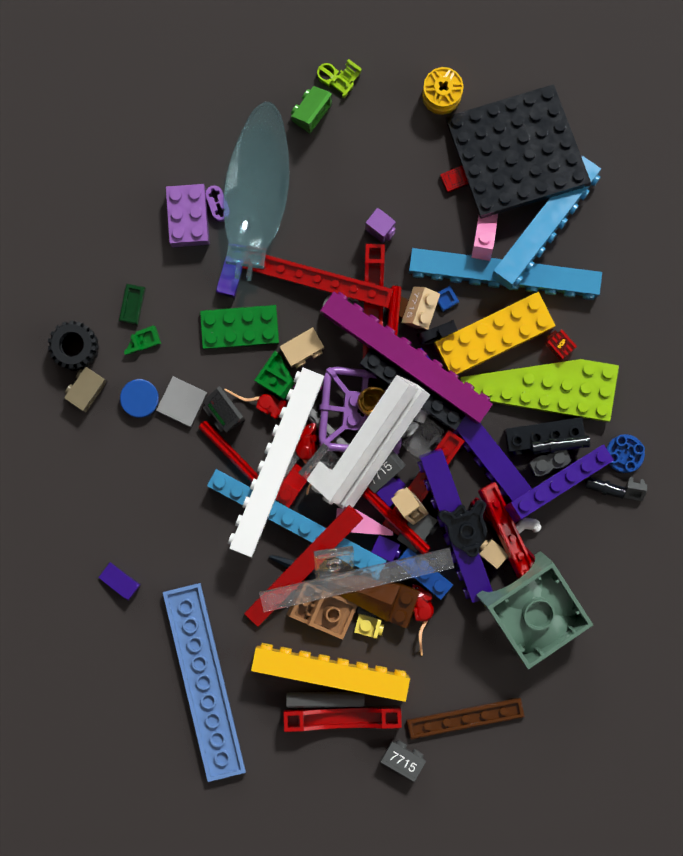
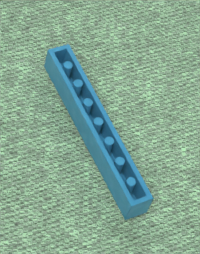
(541, 231)

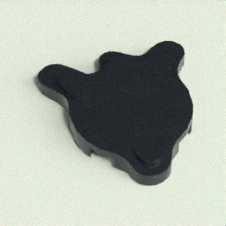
(466, 527)

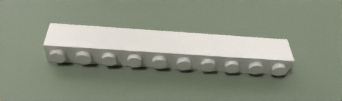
(276, 463)

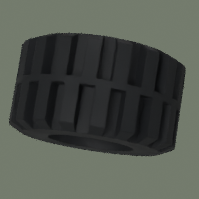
(61, 334)

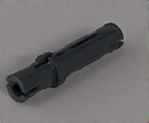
(552, 445)

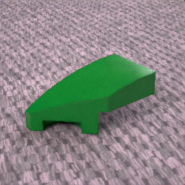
(143, 340)

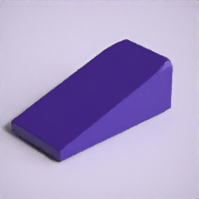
(227, 283)
(119, 581)

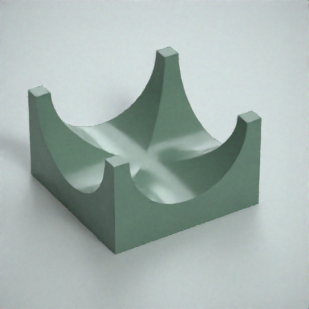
(537, 612)

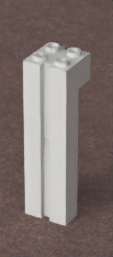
(370, 445)

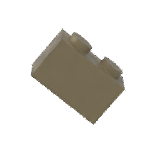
(85, 389)

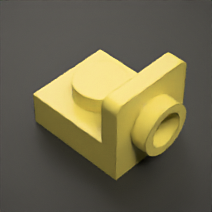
(369, 626)

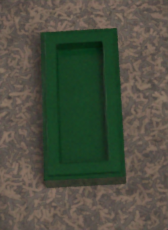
(132, 304)

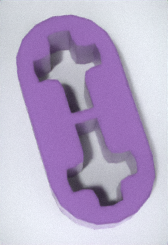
(213, 205)

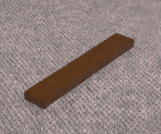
(465, 718)

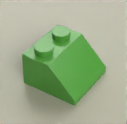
(312, 108)

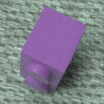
(380, 226)

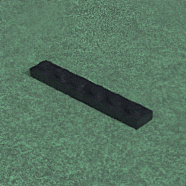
(434, 405)

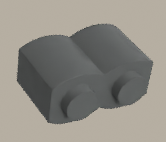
(544, 464)

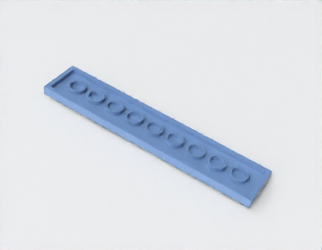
(204, 682)

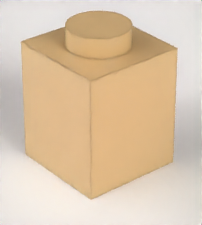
(492, 553)

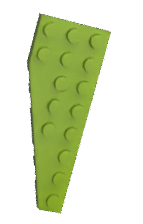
(563, 388)

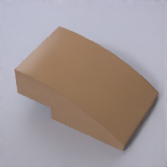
(326, 614)

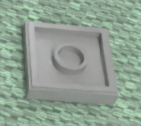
(181, 401)

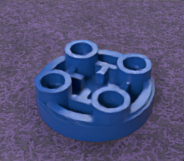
(139, 398)
(626, 452)

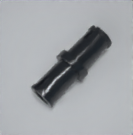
(605, 487)

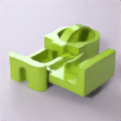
(343, 79)

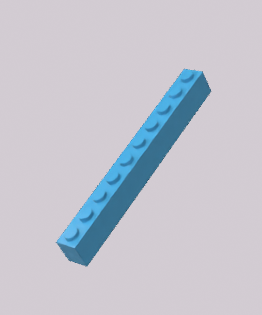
(478, 271)
(288, 518)

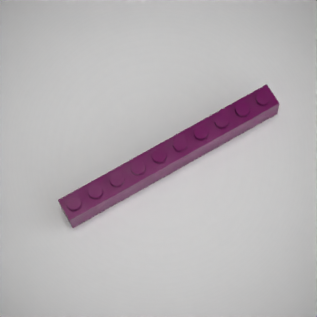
(405, 357)

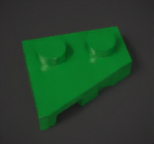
(275, 376)

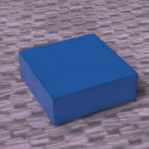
(447, 299)

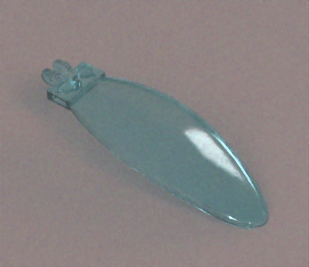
(256, 189)

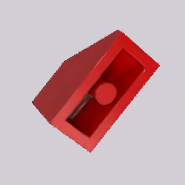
(291, 486)

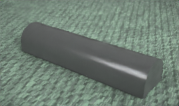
(324, 699)

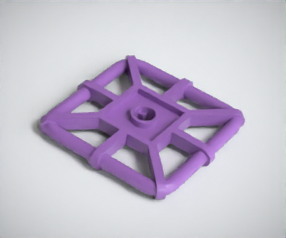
(351, 418)

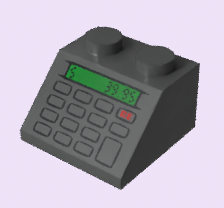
(223, 410)

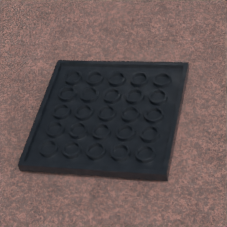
(517, 151)

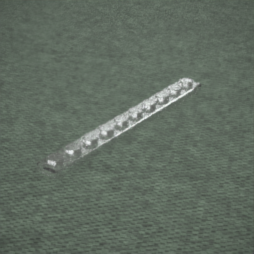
(356, 580)

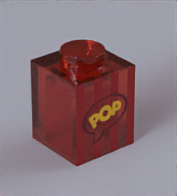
(560, 344)

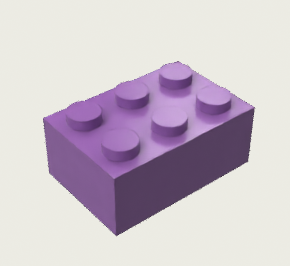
(187, 215)

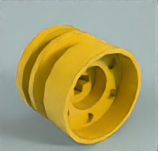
(446, 100)

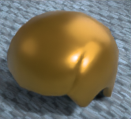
(368, 399)

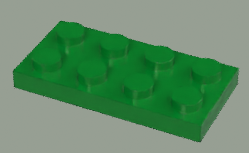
(239, 327)

